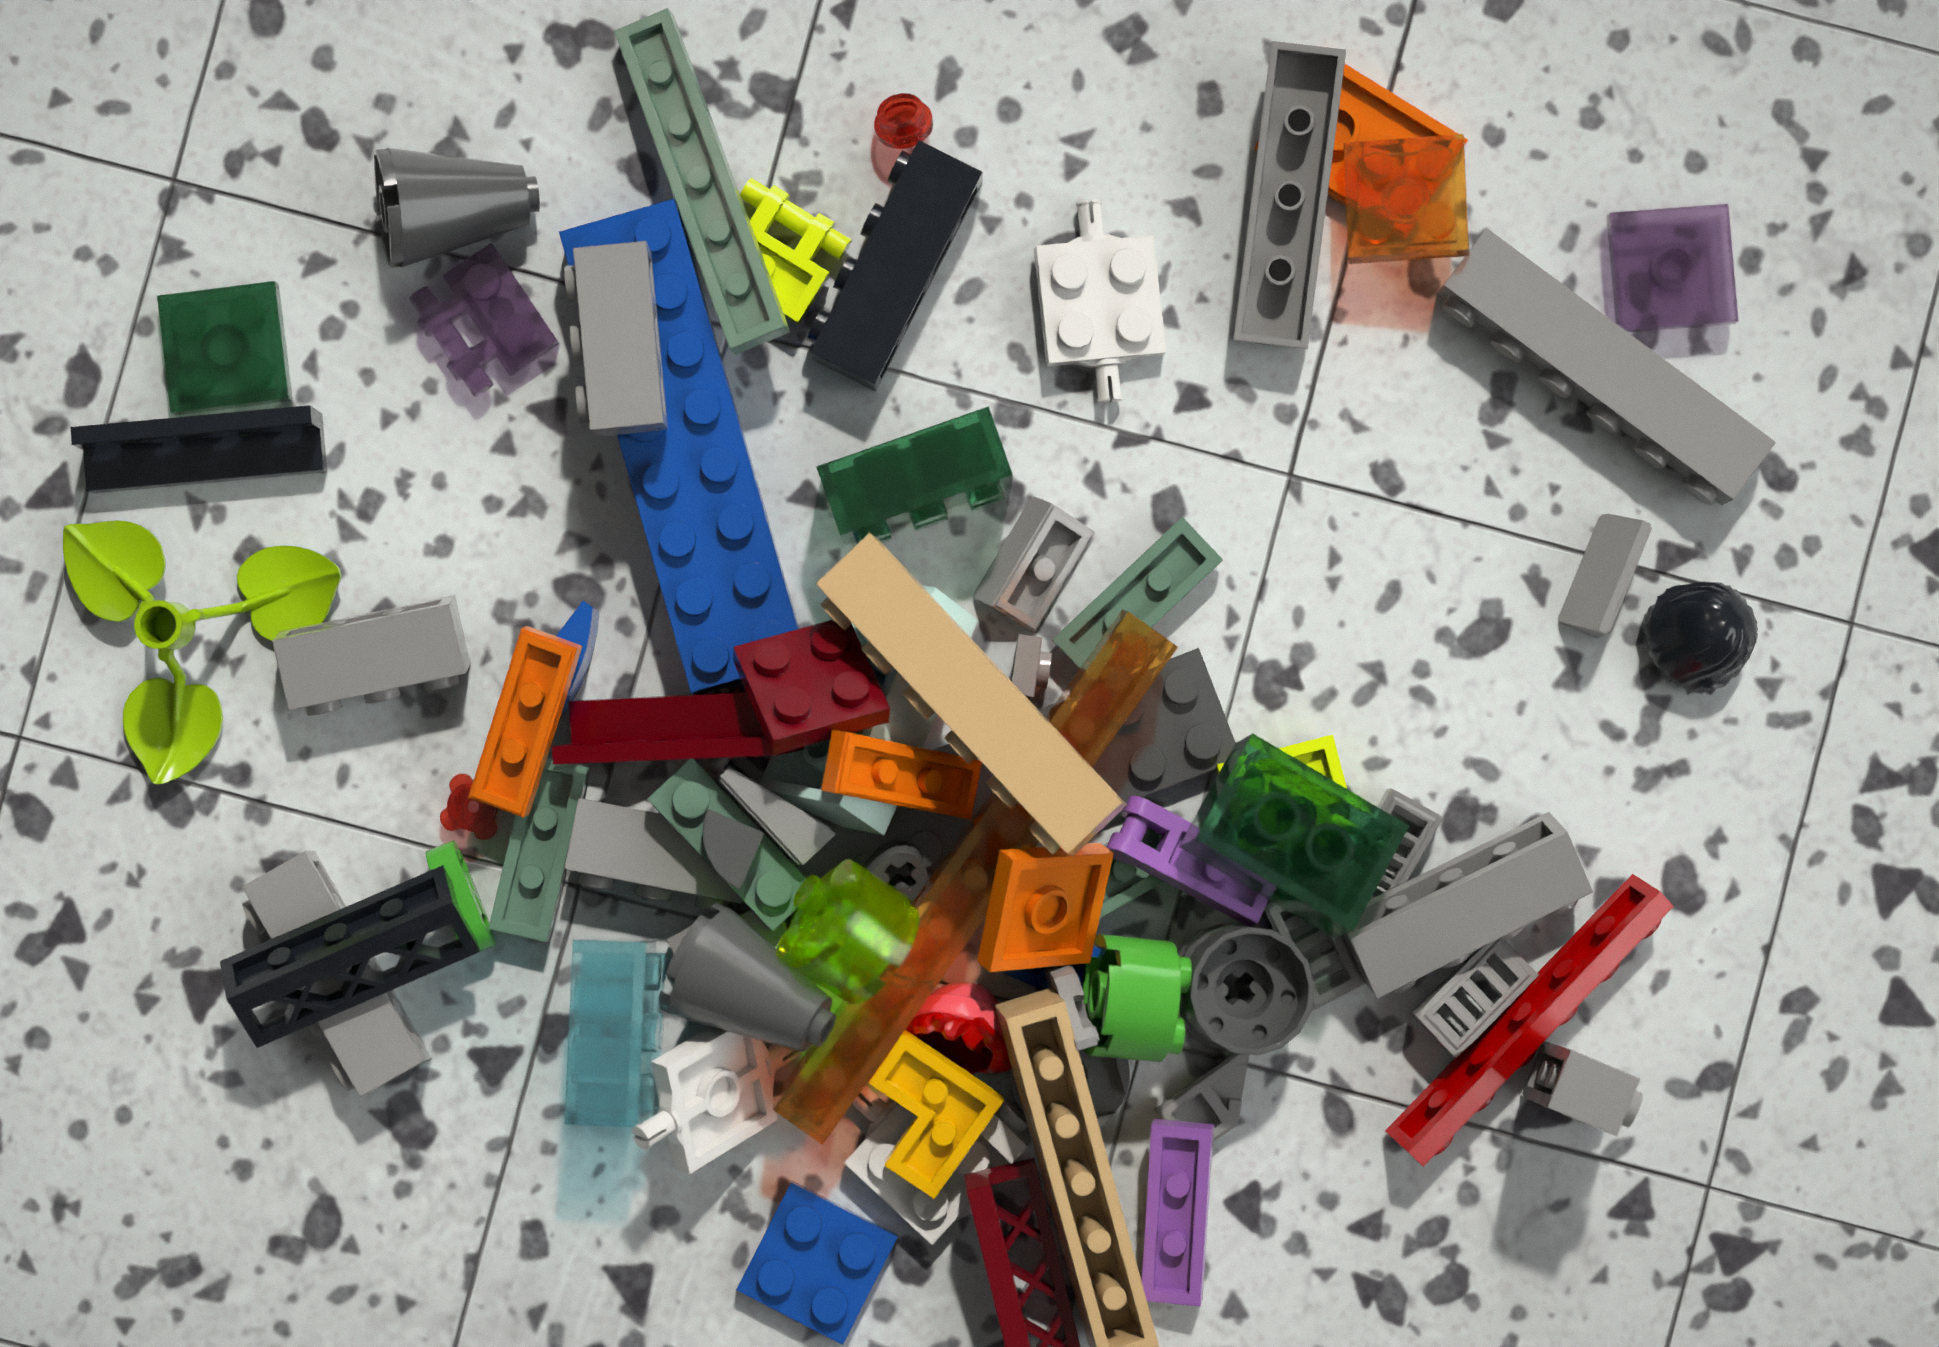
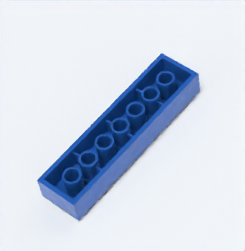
(697, 476)

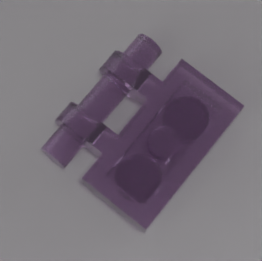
(499, 309)

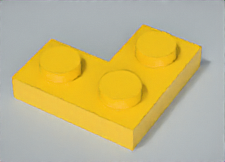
(948, 1109)

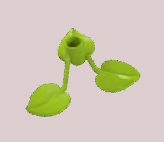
(111, 573)

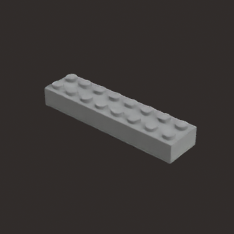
(1289, 194)

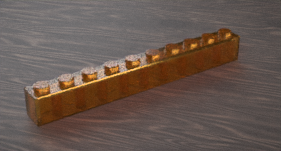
(961, 887)

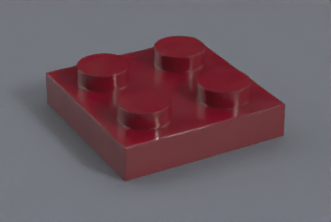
(810, 685)

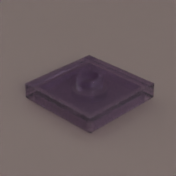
(1672, 268)

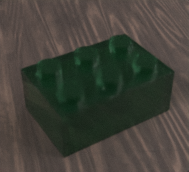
(917, 478)
(1294, 836)

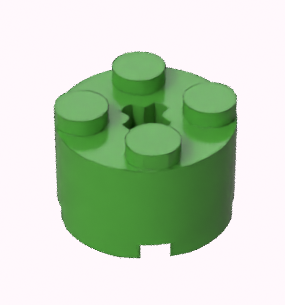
(1136, 997)

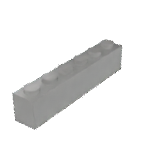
(1605, 369)

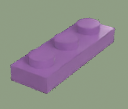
(1177, 1212)

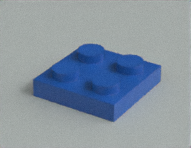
(817, 1262)

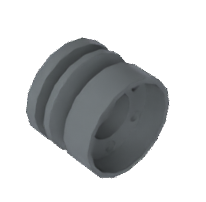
(1272, 986)

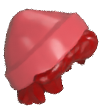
(963, 1027)

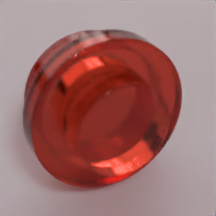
(903, 121)

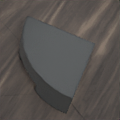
(730, 846)

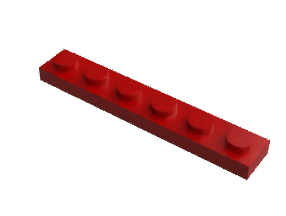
(1530, 1019)

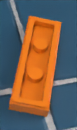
(525, 721)
(900, 775)

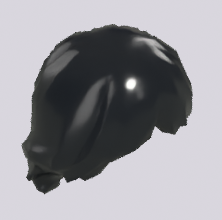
(1700, 635)

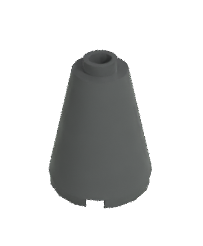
(446, 202)
(739, 985)

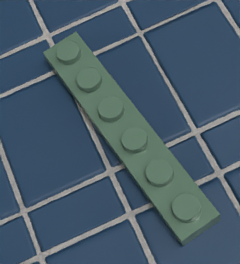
(702, 182)

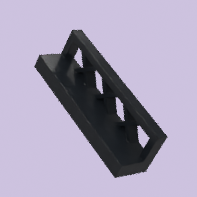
(202, 449)
(341, 948)

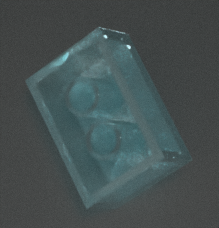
(613, 1031)

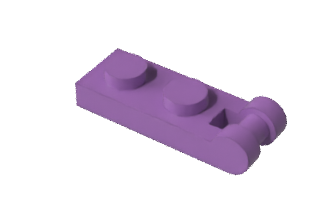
(1178, 866)

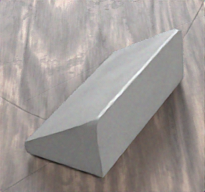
(1033, 563)
(1604, 574)

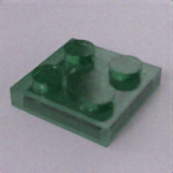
(224, 348)

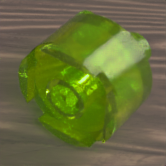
(848, 931)

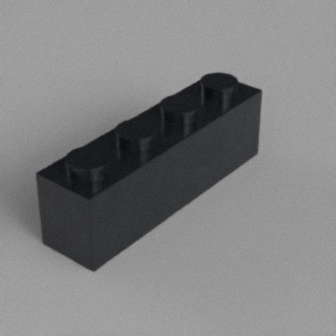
(895, 265)

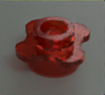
(458, 815)

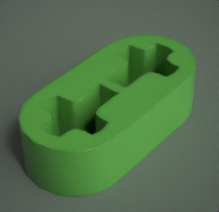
(466, 892)

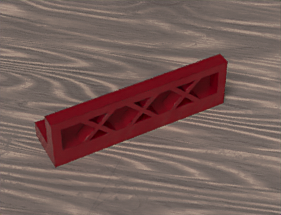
(663, 729)
(1002, 1270)

